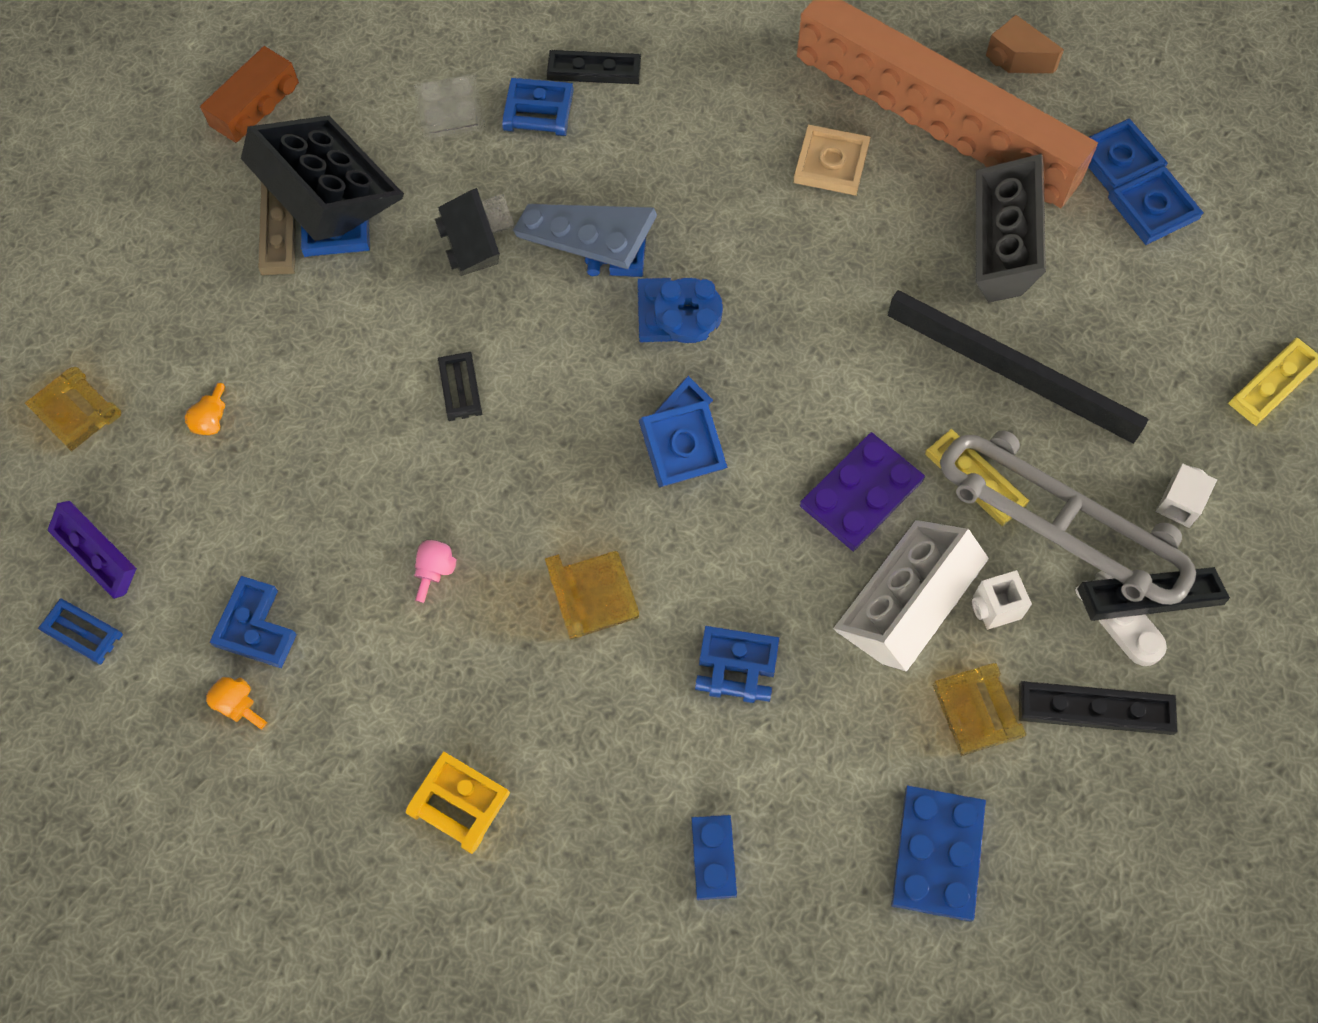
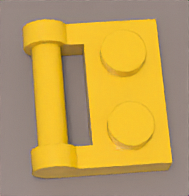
(466, 791)

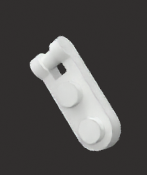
(1134, 634)

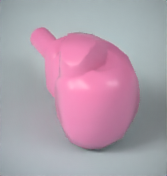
(431, 562)

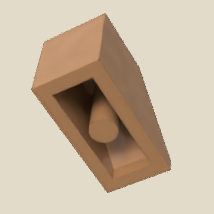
(1023, 49)

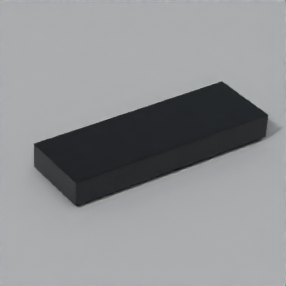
(594, 67)

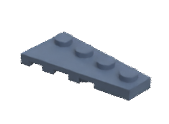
(593, 232)

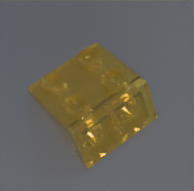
(592, 593)

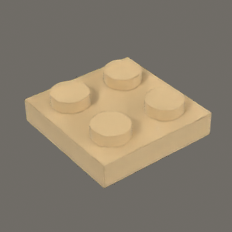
(832, 160)

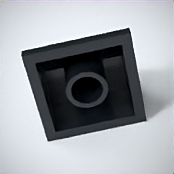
(468, 233)

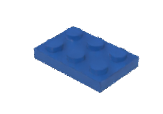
(939, 853)

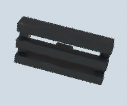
(464, 410)

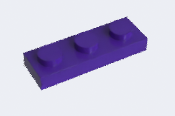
(91, 549)

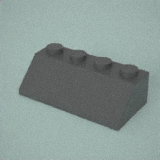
(1010, 227)

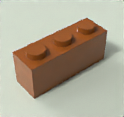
(250, 94)

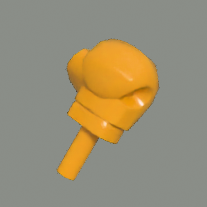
(205, 415)
(232, 700)

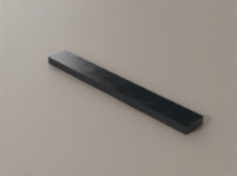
(1017, 367)

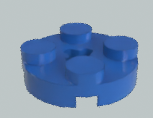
(691, 292)

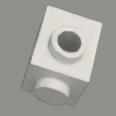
(1001, 600)

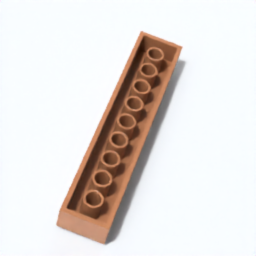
(940, 95)

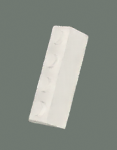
(912, 593)

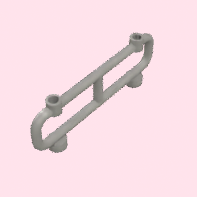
(1137, 583)

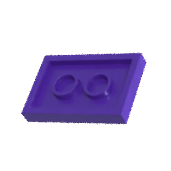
(862, 491)

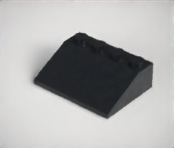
(318, 174)

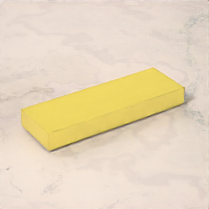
(1275, 381)
(972, 462)

